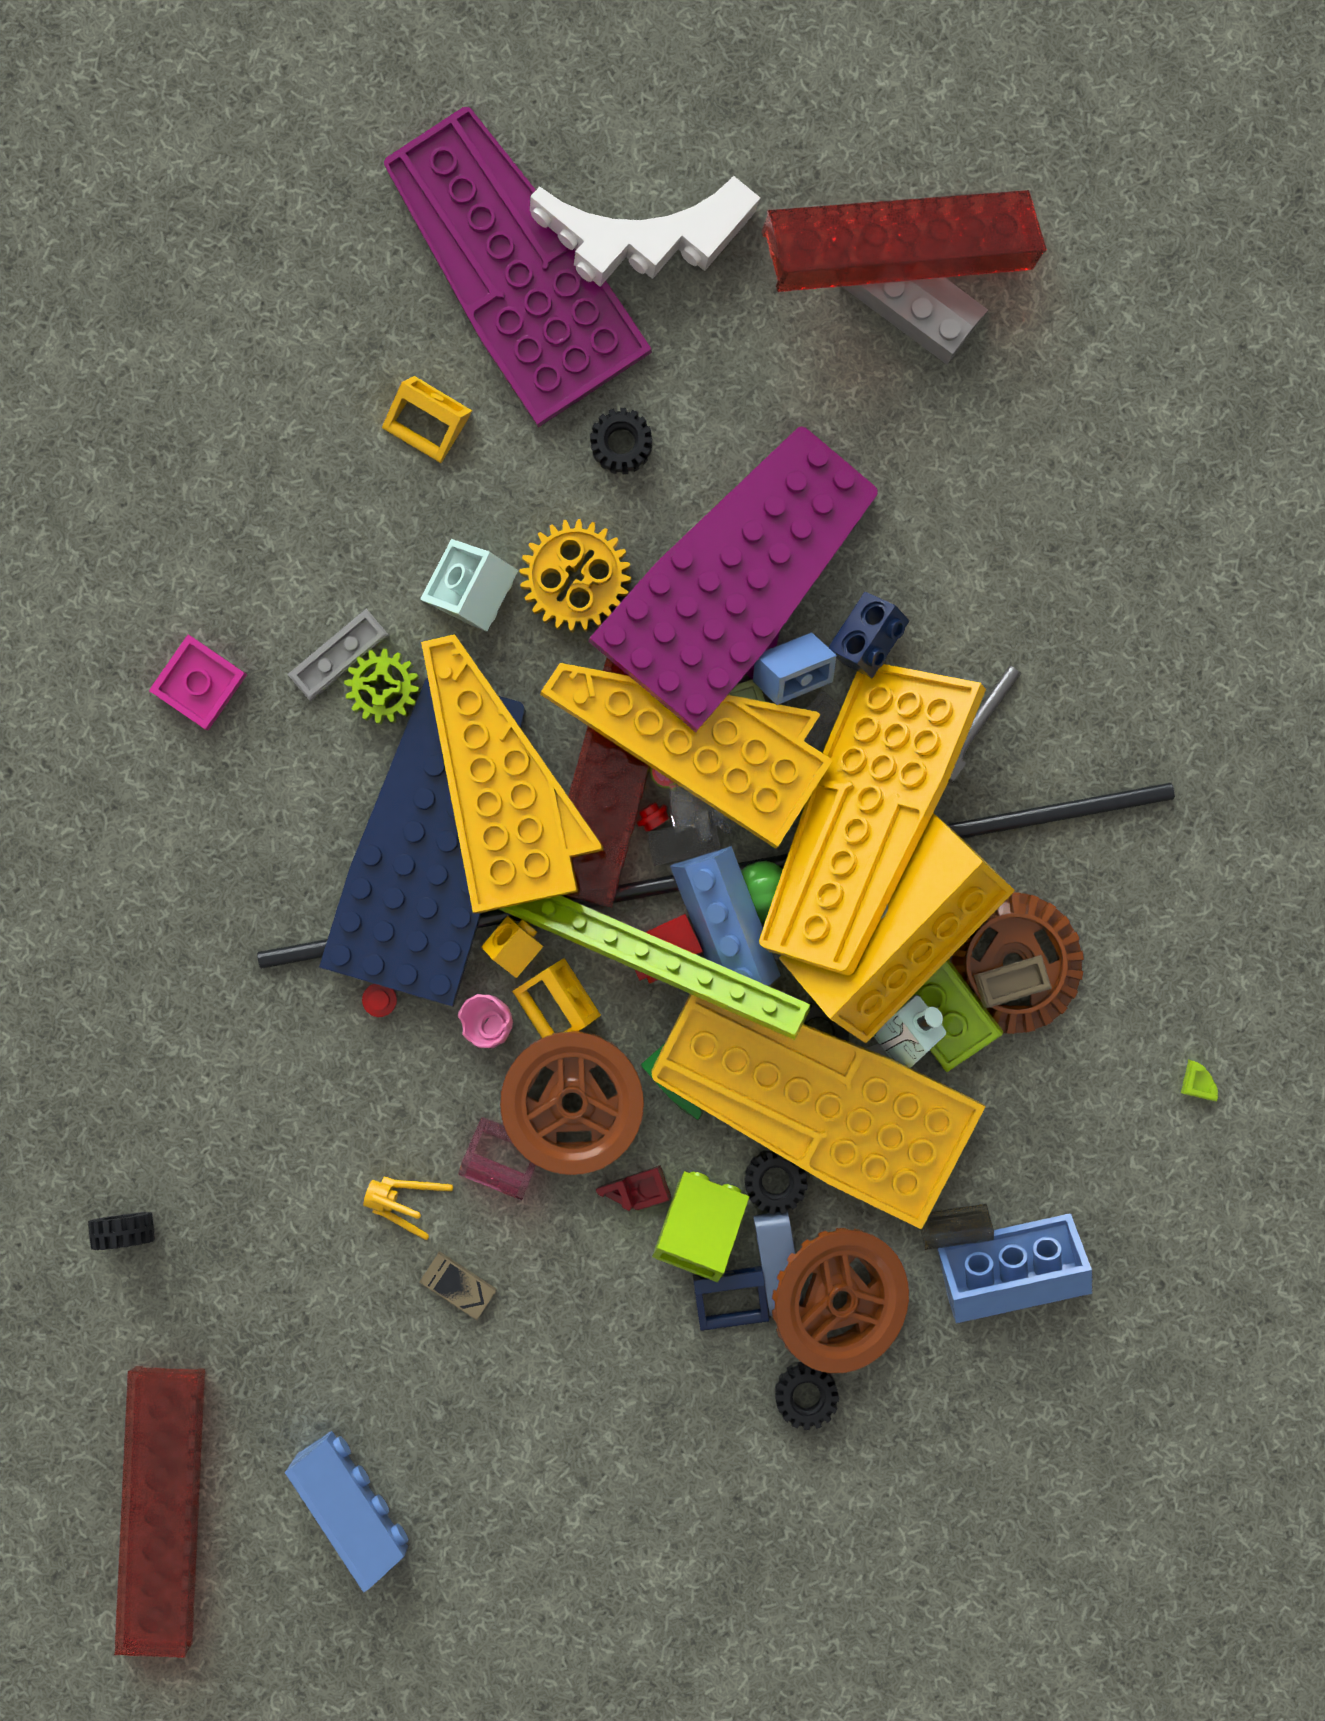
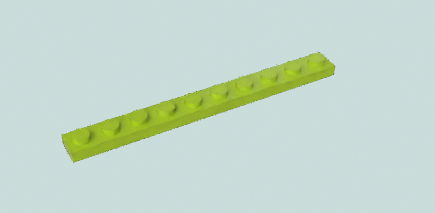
(666, 963)

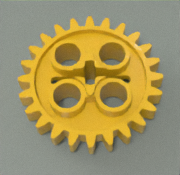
(549, 559)

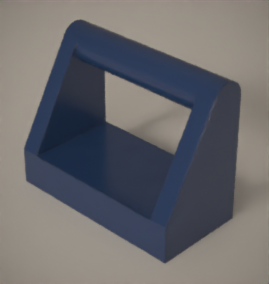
(732, 1280)

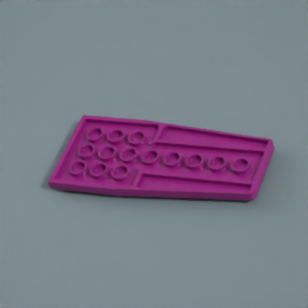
(511, 276)
(735, 578)

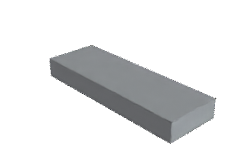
(338, 654)

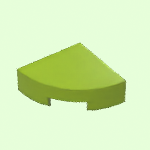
(1199, 1082)

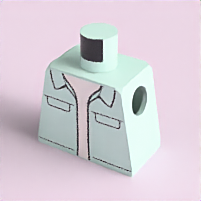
(911, 1032)

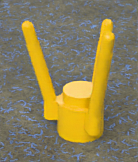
(383, 1199)

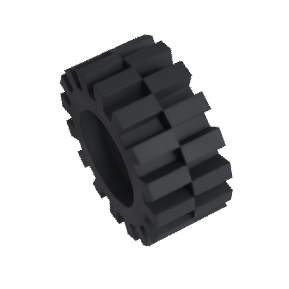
(621, 420)
(774, 1202)
(806, 1416)

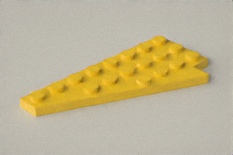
(741, 761)
(505, 801)

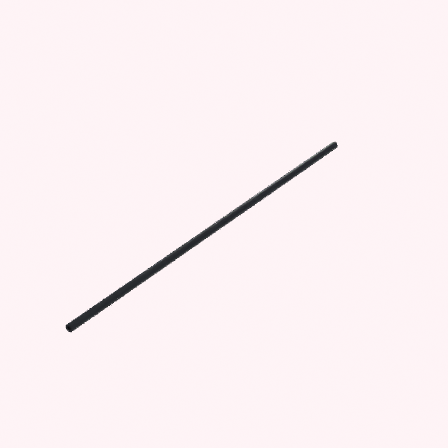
(667, 884)

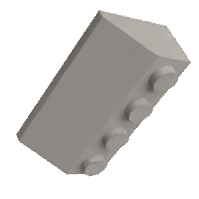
(926, 310)

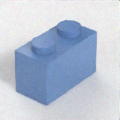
(794, 668)

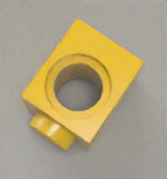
(513, 945)

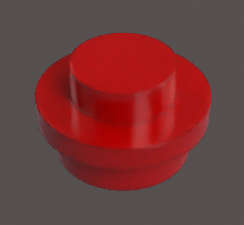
(652, 816)
(379, 1000)

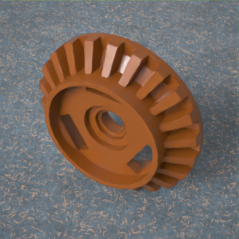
(1015, 925)
(535, 1123)
(874, 1308)

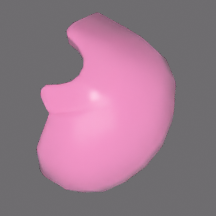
(475, 1013)

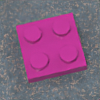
(198, 682)

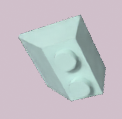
(469, 584)

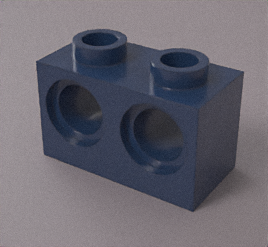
(869, 634)

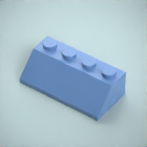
(724, 914)
(1017, 1269)
(348, 1509)

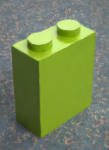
(701, 1226)

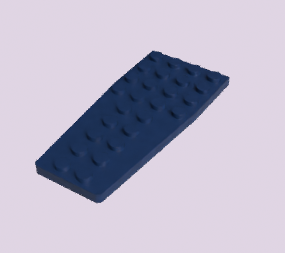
(407, 894)

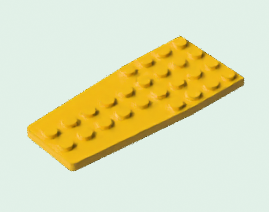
(868, 812)
(826, 1103)

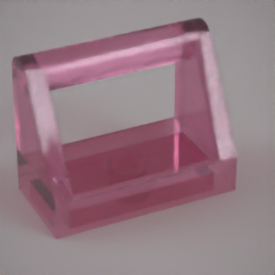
(490, 1172)

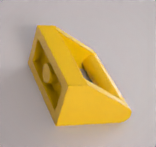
(435, 404)
(567, 993)

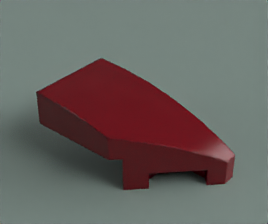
(638, 1190)

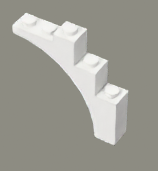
(647, 243)

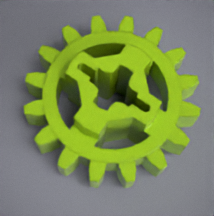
(381, 702)

